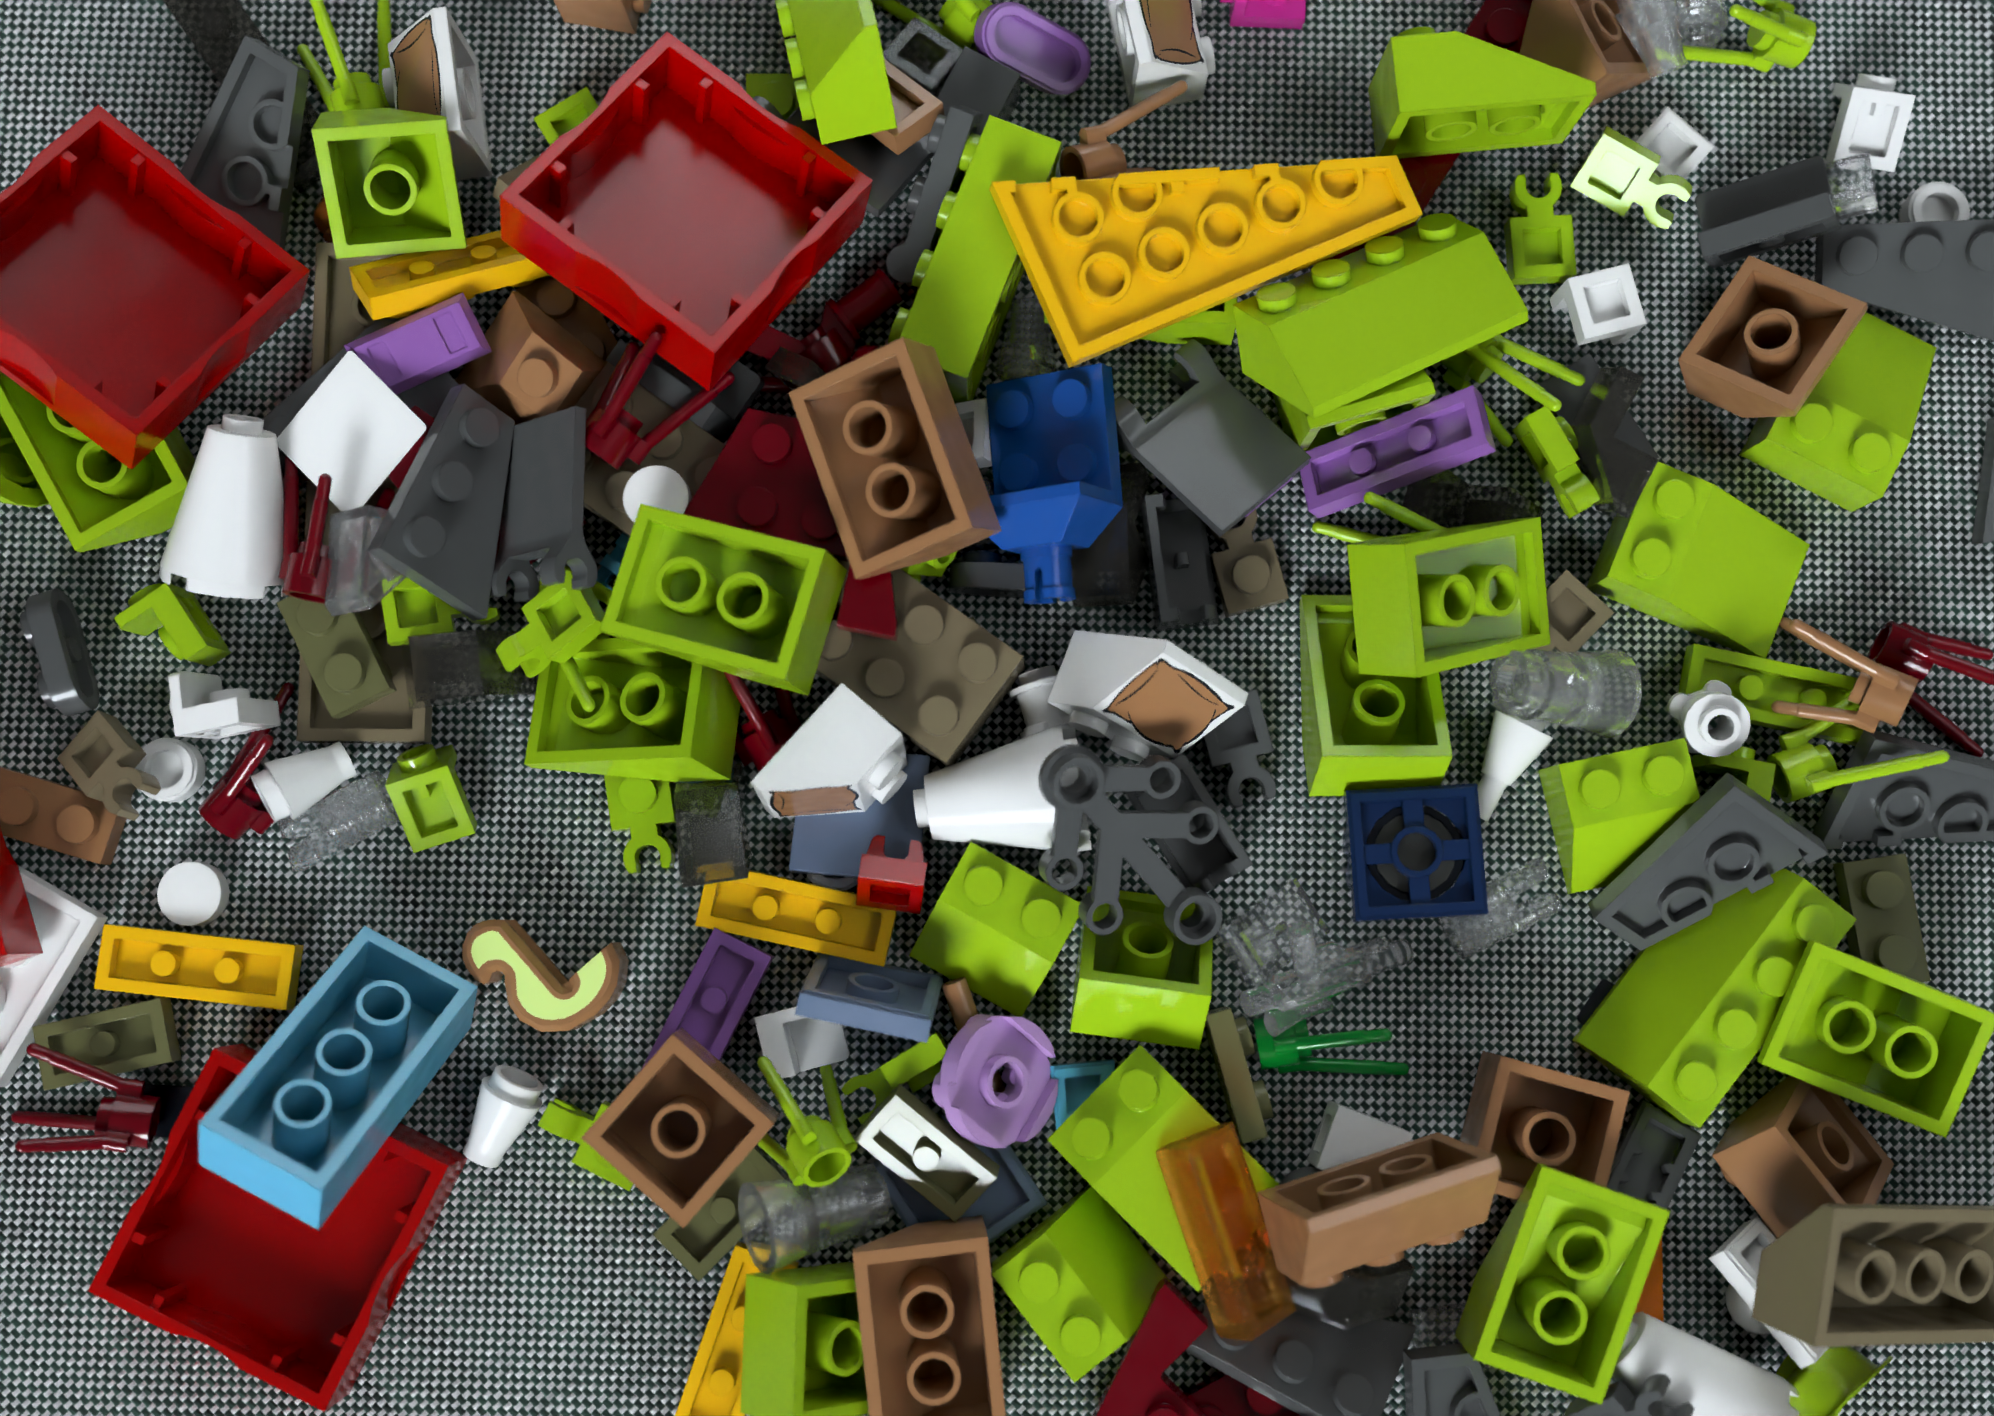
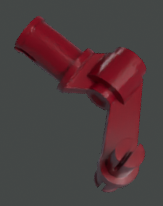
(839, 327)

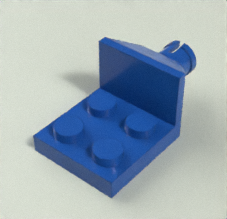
(1053, 471)

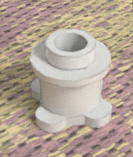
(1033, 698)
(1698, 708)

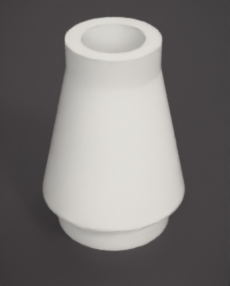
(301, 780)
(502, 1112)

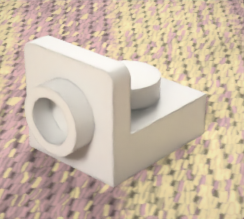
(1870, 121)
(208, 712)

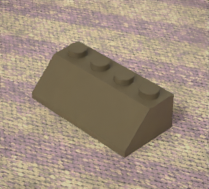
(1881, 1276)

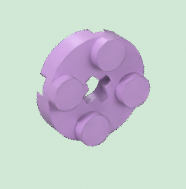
(967, 1078)

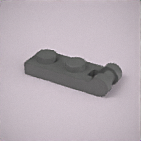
(947, 142)

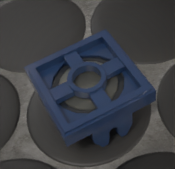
(1414, 852)

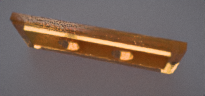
(1225, 1232)

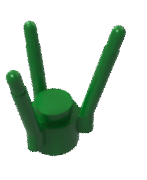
(1293, 1047)

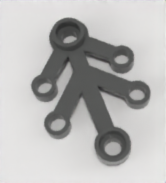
(1121, 836)

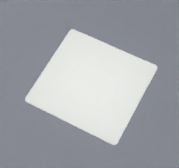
(351, 432)

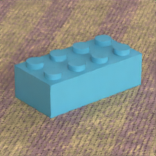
(337, 1077)

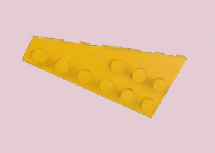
(1171, 243)

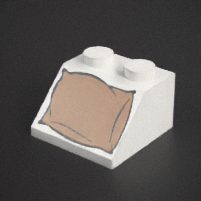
(1160, 46)
(440, 75)
(1141, 694)
(834, 762)

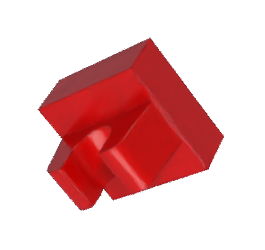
(891, 881)

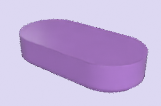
(1034, 46)

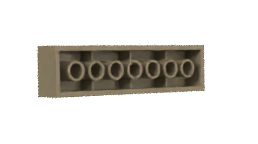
(928, 684)

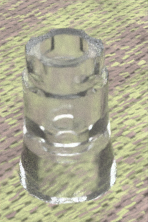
(1571, 689)
(795, 1221)

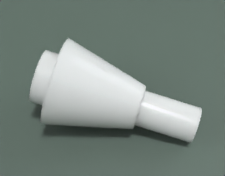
(1509, 751)

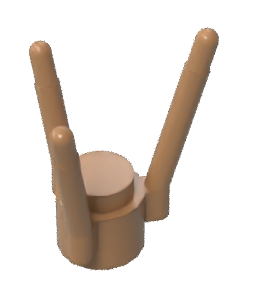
(1100, 159)
(1878, 690)

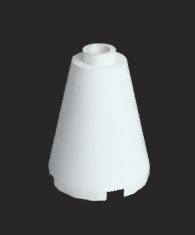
(230, 514)
(997, 795)
(1699, 1373)

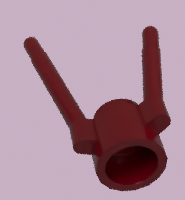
(613, 430)
(307, 565)
(1914, 654)
(764, 731)
(234, 800)
(119, 1122)

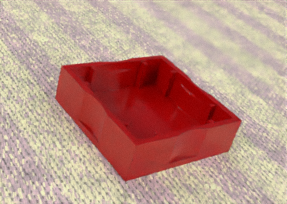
(684, 210)
(129, 287)
(261, 1283)

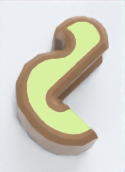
(535, 985)

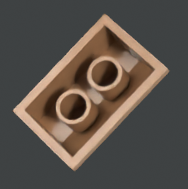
(894, 459)
(1378, 1207)
(929, 1321)

